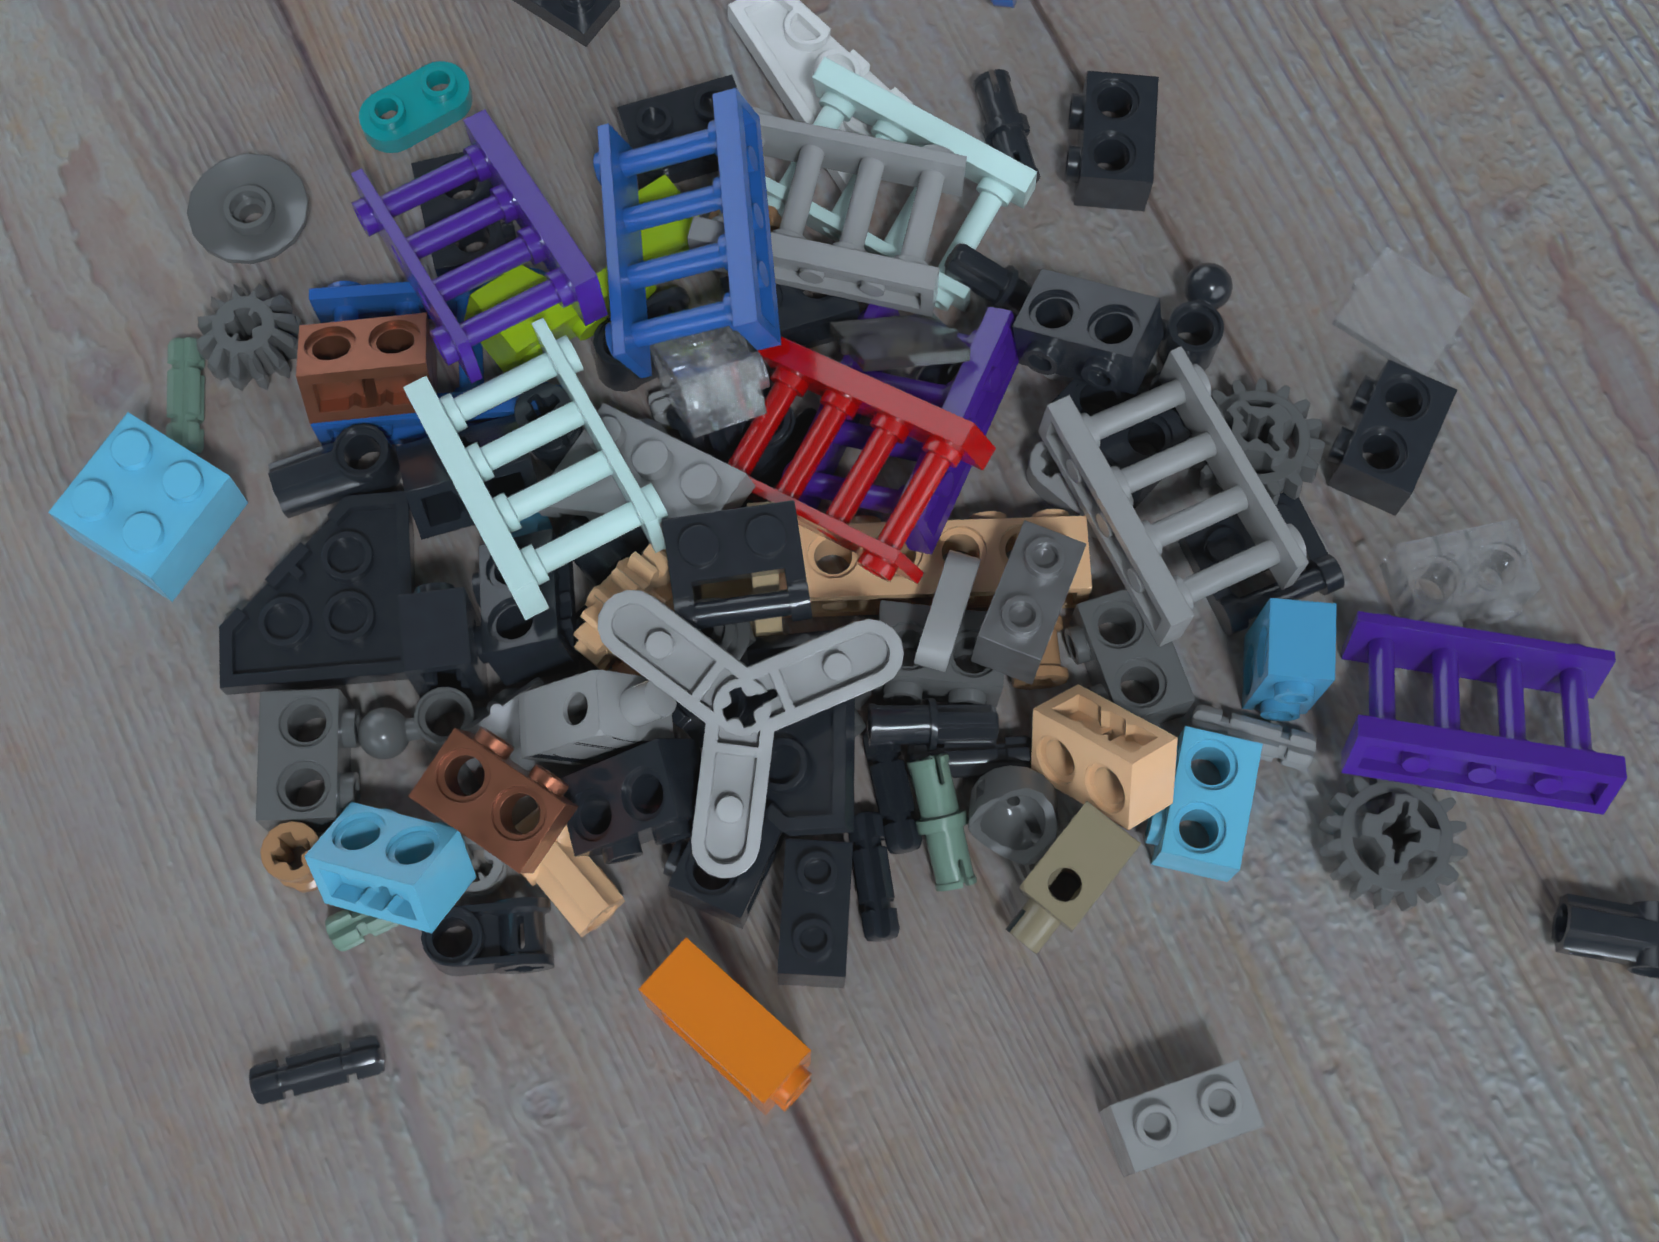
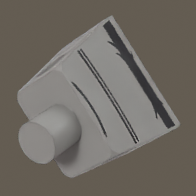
(614, 714)

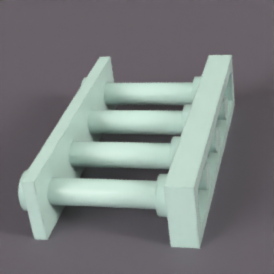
(895, 119)
(501, 515)

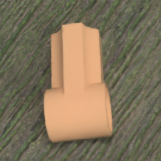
(572, 882)

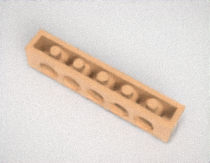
(983, 536)

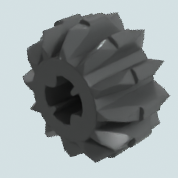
(227, 333)

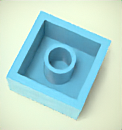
(149, 506)

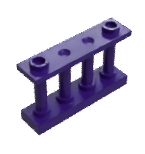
(512, 198)
(972, 396)
(1476, 762)

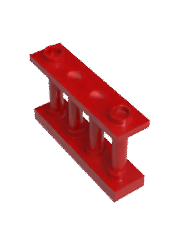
(894, 418)

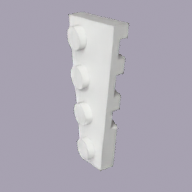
(788, 48)

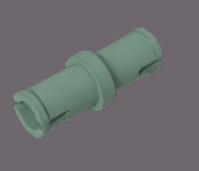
(942, 822)

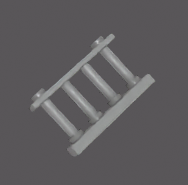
(846, 266)
(1136, 544)

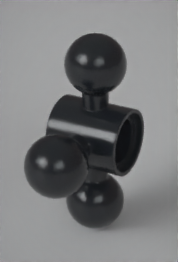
(1206, 289)

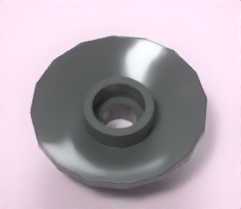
(241, 188)

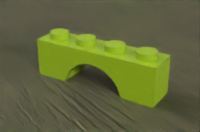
(520, 341)

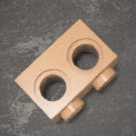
(1104, 755)

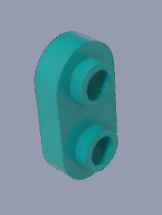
(418, 108)

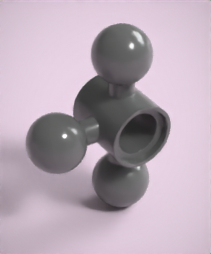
(387, 732)

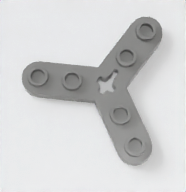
(735, 755)

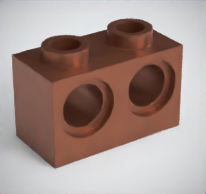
(363, 365)
(488, 812)

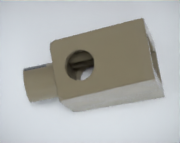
(1091, 852)

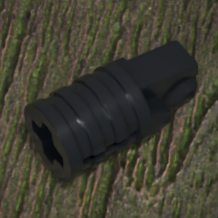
(547, 398)

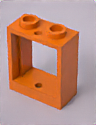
(728, 1028)

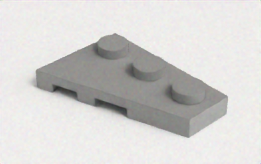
(682, 475)

